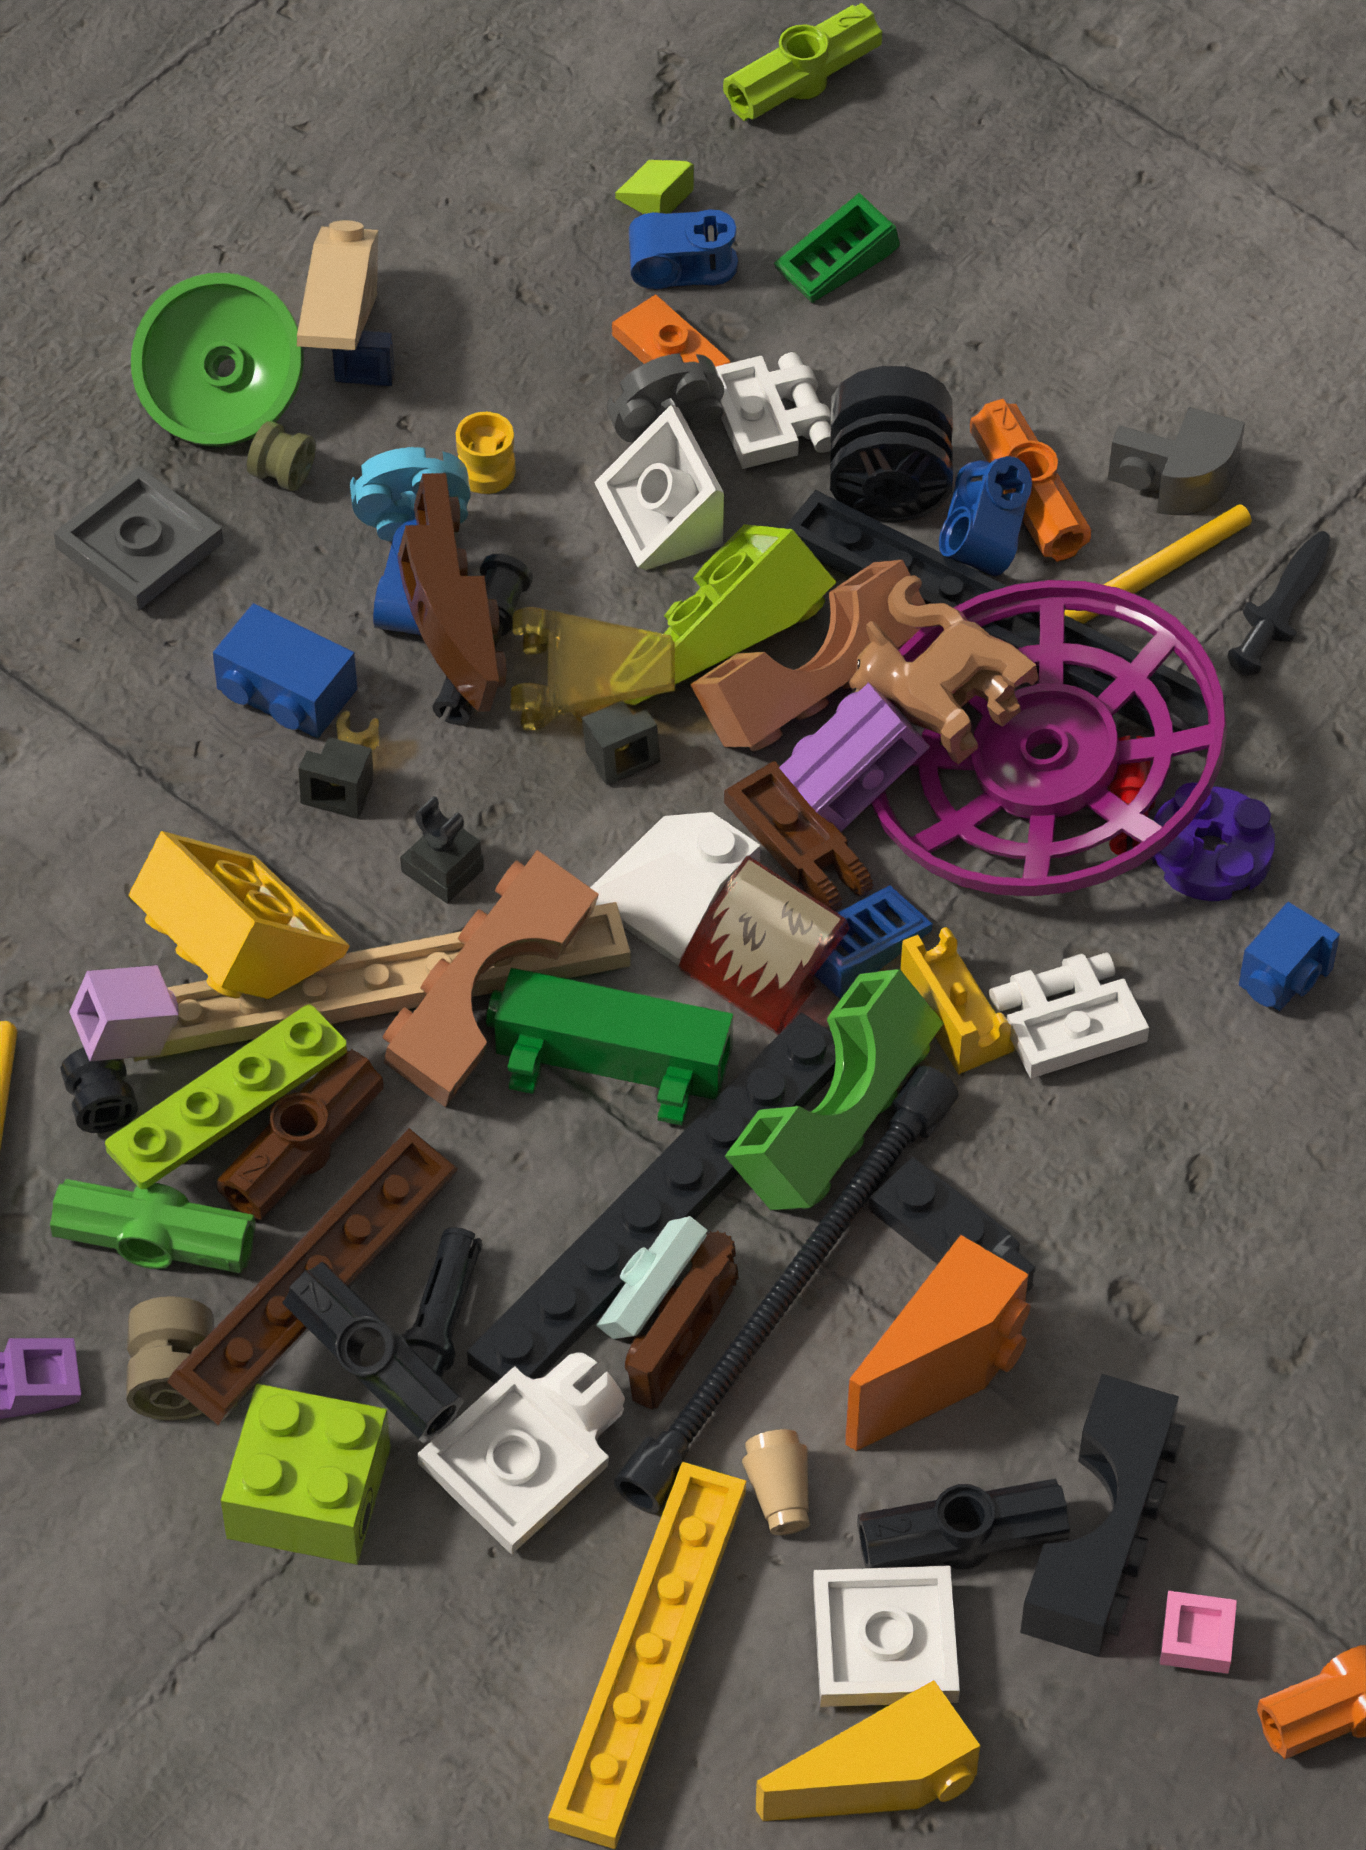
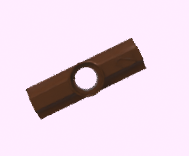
(278, 1158)

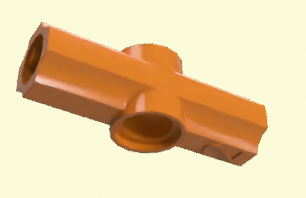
(1050, 509)
(1318, 1707)

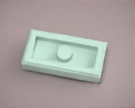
(650, 1277)

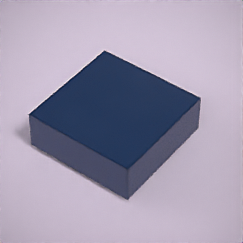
(367, 364)

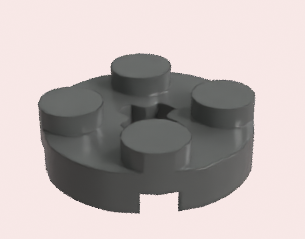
(667, 382)

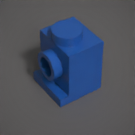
(1287, 957)

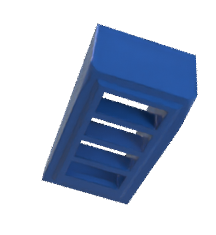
(840, 972)

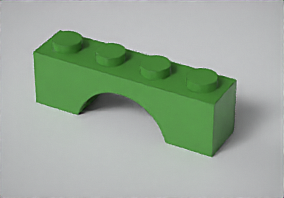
(878, 1036)

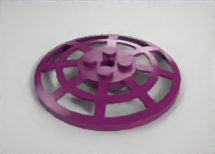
(1087, 739)

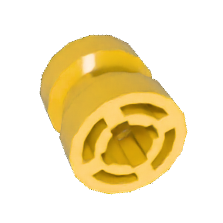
(486, 449)

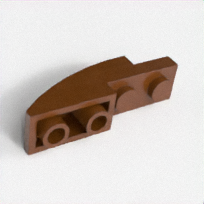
(445, 602)

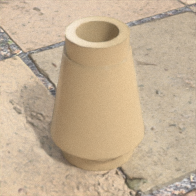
(779, 1478)

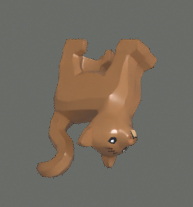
(947, 675)

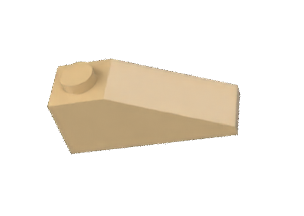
(339, 286)

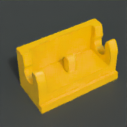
(971, 1027)

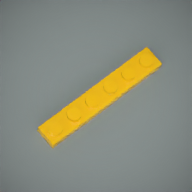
(647, 1656)

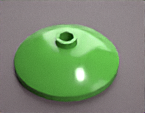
(189, 337)

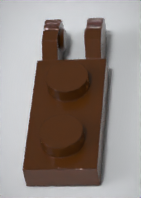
(796, 834)
(682, 1321)

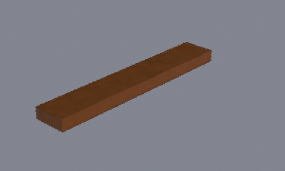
(347, 1240)

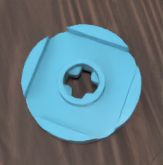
(390, 484)

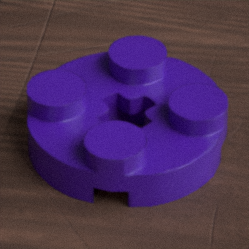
(1215, 874)

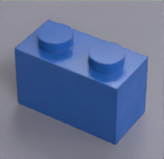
(285, 671)

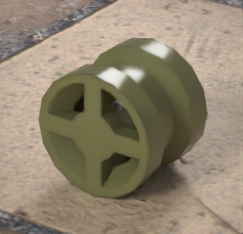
(281, 455)

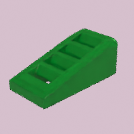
(850, 218)

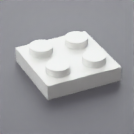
(884, 1634)

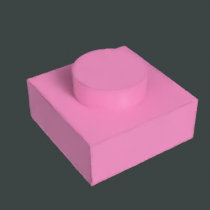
(1198, 1632)

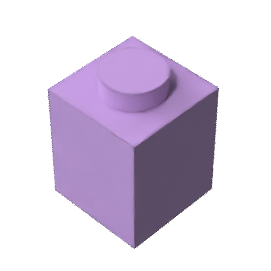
(124, 1013)

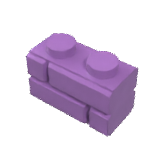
(853, 756)

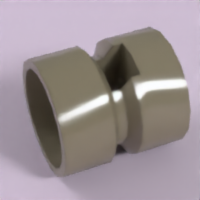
(158, 1341)

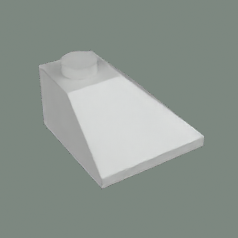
(674, 878)

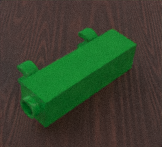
(611, 1036)

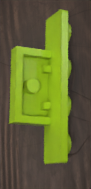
(225, 1096)

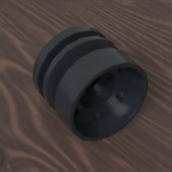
(891, 443)

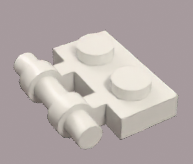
(756, 416)
(1074, 1027)

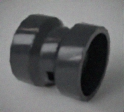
(101, 1095)

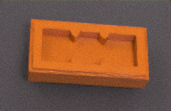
(658, 331)

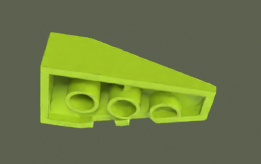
(746, 594)

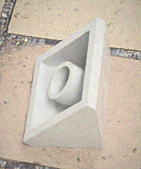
(664, 494)

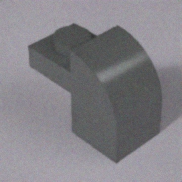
(1184, 471)

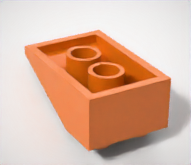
(941, 1344)

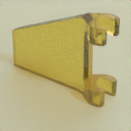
(588, 664)

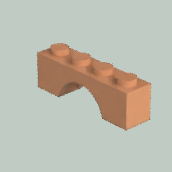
(756, 695)
(535, 916)

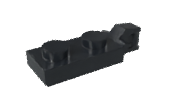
(935, 1215)

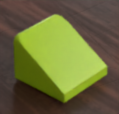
(658, 186)

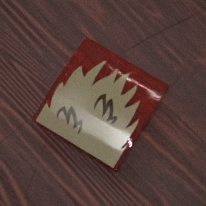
(763, 945)

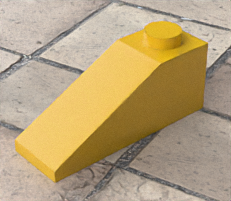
(882, 1764)

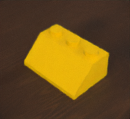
(232, 917)

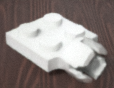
(526, 1447)

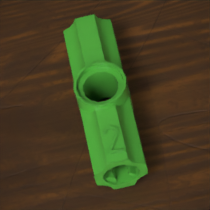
(152, 1226)

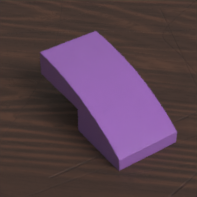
(38, 1376)

